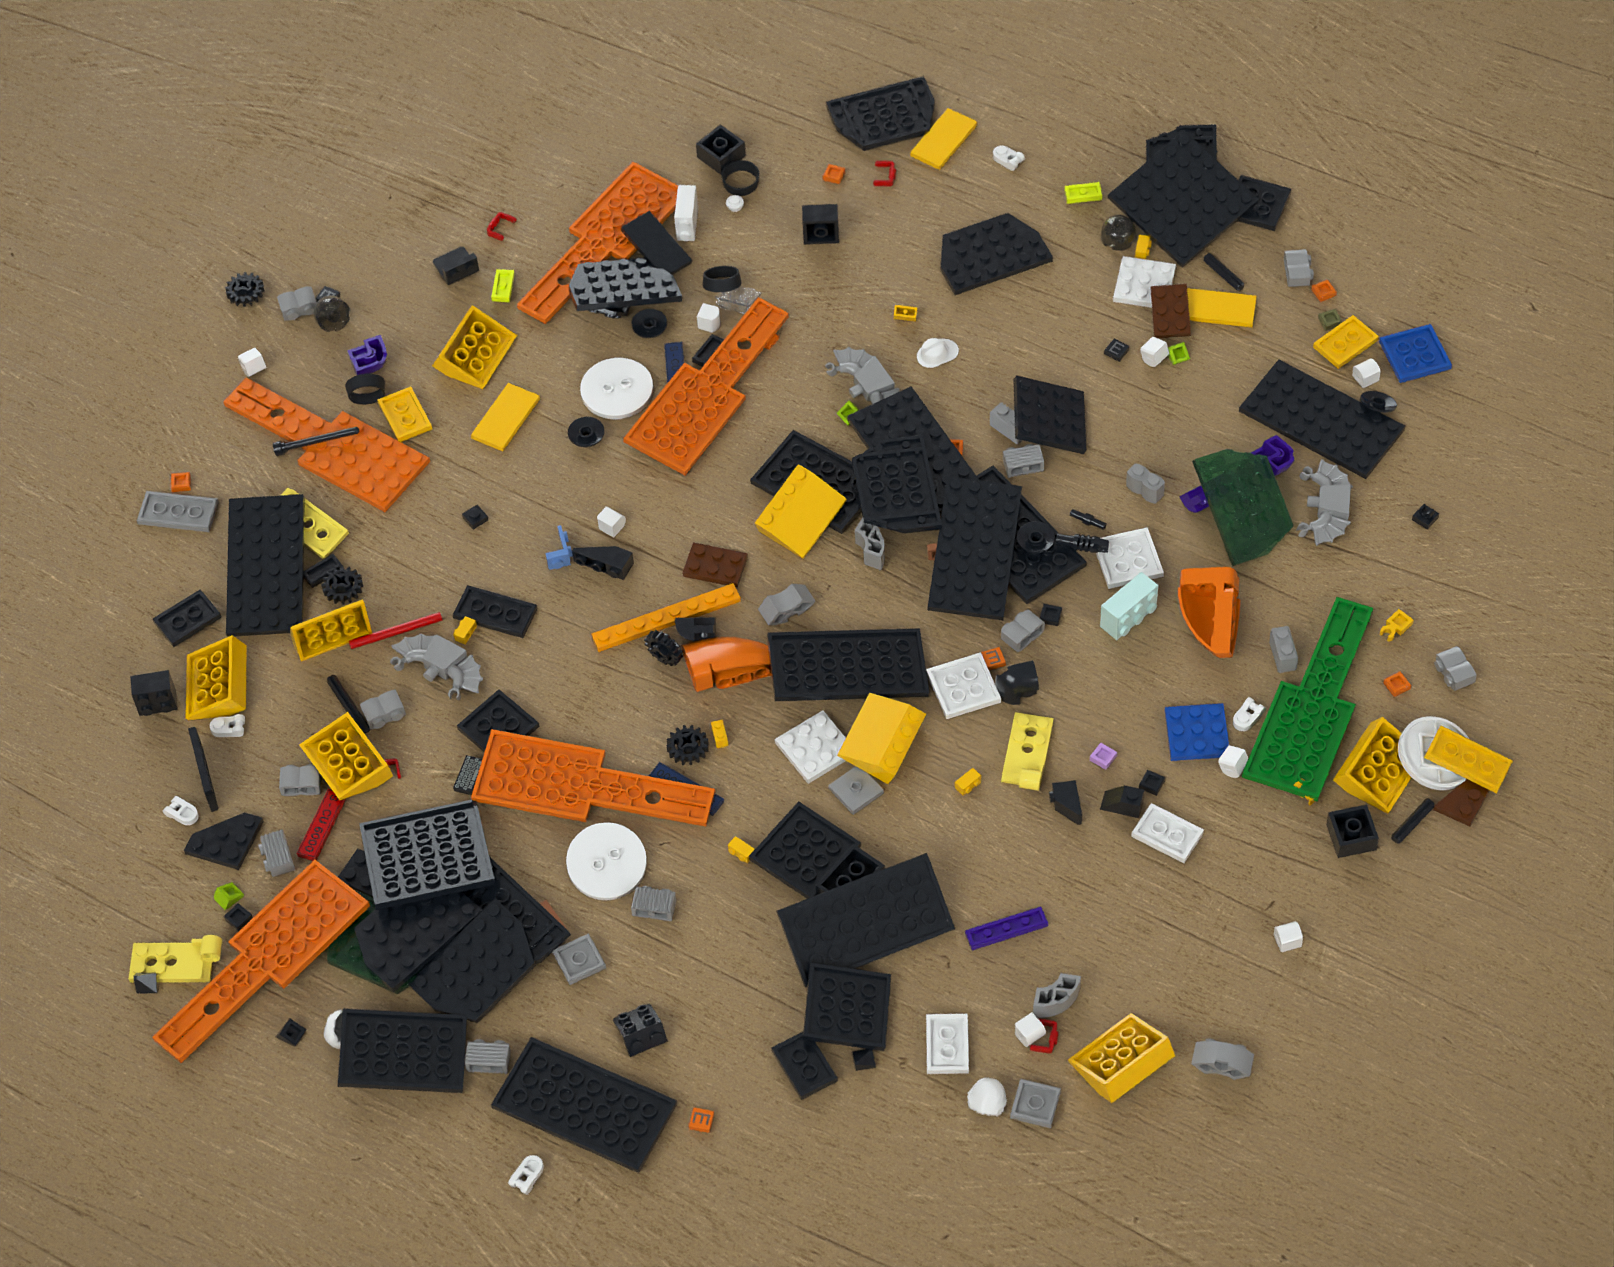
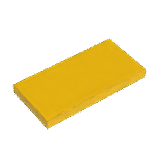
(943, 138)
(1221, 307)
(505, 417)
(1468, 759)

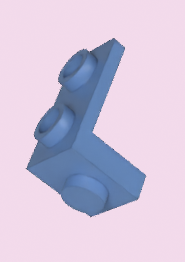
(560, 557)

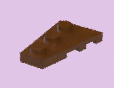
(1463, 802)

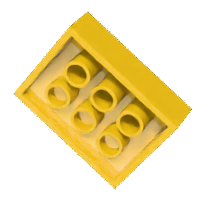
(474, 349)
(800, 511)
(330, 630)
(216, 680)
(881, 736)
(346, 758)
(1374, 767)
(1122, 1057)

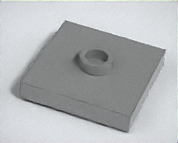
(856, 789)
(579, 959)
(1035, 1103)

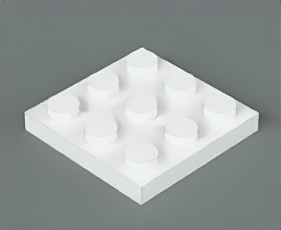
(1137, 277)
(1128, 556)
(963, 685)
(813, 746)

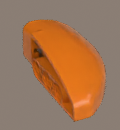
(1211, 607)
(725, 661)

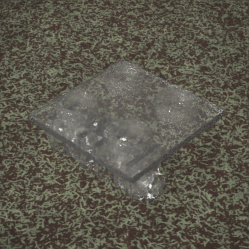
(739, 299)

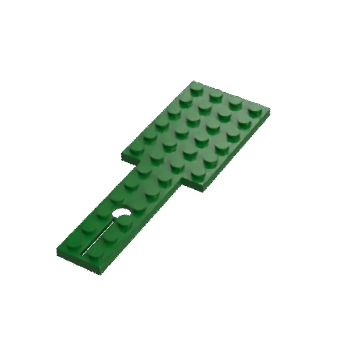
(1309, 719)

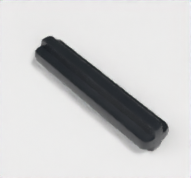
(1224, 272)
(1413, 820)

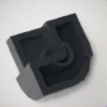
(696, 627)
(1017, 682)

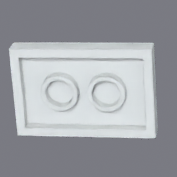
(1167, 833)
(947, 1043)

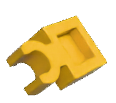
(1397, 623)

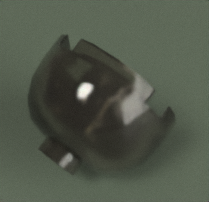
(1118, 232)
(331, 313)

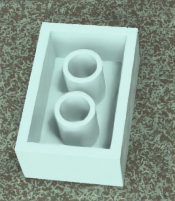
(1129, 606)

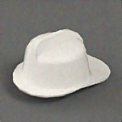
(936, 352)

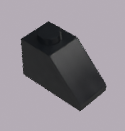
(1066, 800)
(1123, 801)

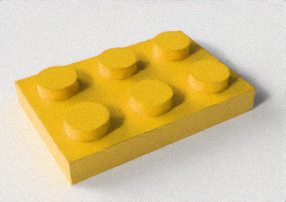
(1345, 341)
(404, 414)

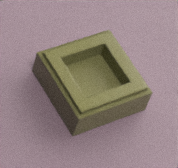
(1329, 319)

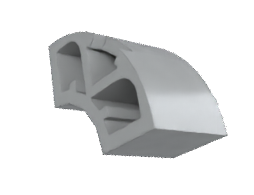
(872, 543)
(783, 605)
(1056, 997)
(1222, 1058)

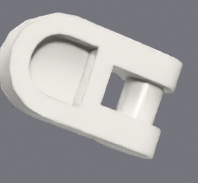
(1007, 157)
(1243, 719)
(221, 726)
(186, 814)
(532, 1168)

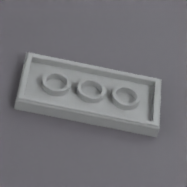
(177, 511)

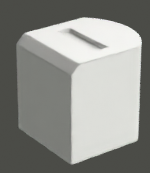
(708, 318)
(1154, 351)
(251, 362)
(1366, 373)
(610, 521)
(1233, 761)
(1288, 936)
(1029, 1029)

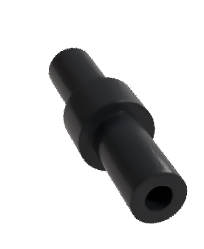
(1088, 519)

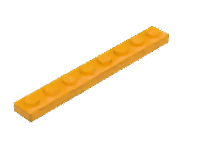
(665, 617)

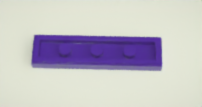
(1006, 928)

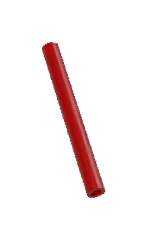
(395, 630)

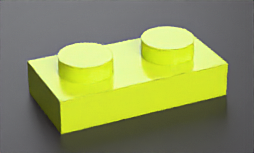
(1083, 192)
(503, 285)

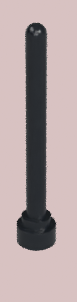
(281, 448)

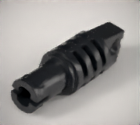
(1082, 542)

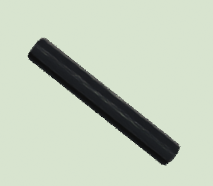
(347, 702)

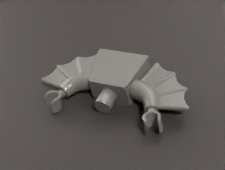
(868, 373)
(1332, 503)
(440, 659)

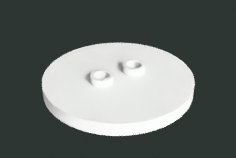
(616, 388)
(1412, 749)
(606, 861)

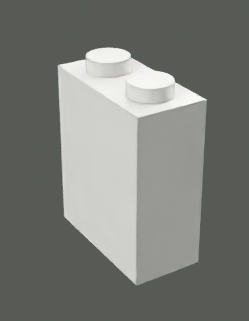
(686, 213)

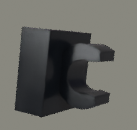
(1425, 516)

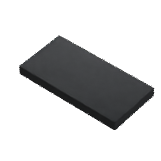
(656, 243)
(495, 611)
(203, 769)

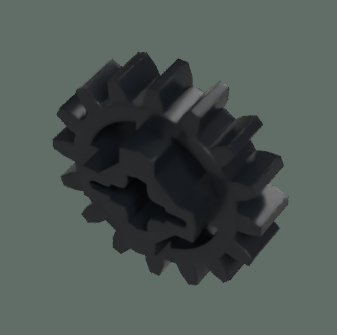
(243, 289)
(342, 585)
(663, 648)
(687, 745)

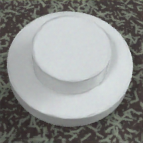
(734, 203)

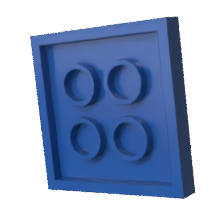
(1415, 353)
(1196, 731)

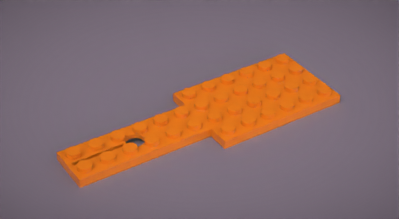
(600, 234)
(701, 402)
(362, 464)
(569, 778)
(271, 946)

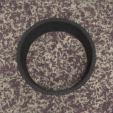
(740, 165)
(721, 285)
(365, 380)

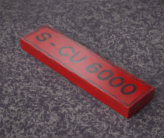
(320, 826)

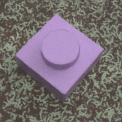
(1103, 756)

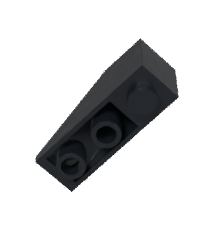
(608, 560)

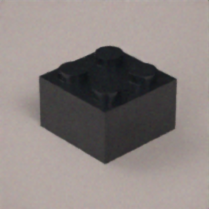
(720, 148)
(820, 224)
(153, 693)
(1352, 831)

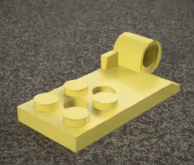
(321, 522)
(1023, 767)
(192, 958)

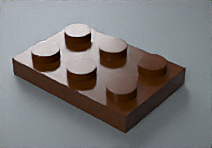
(1170, 311)
(715, 564)

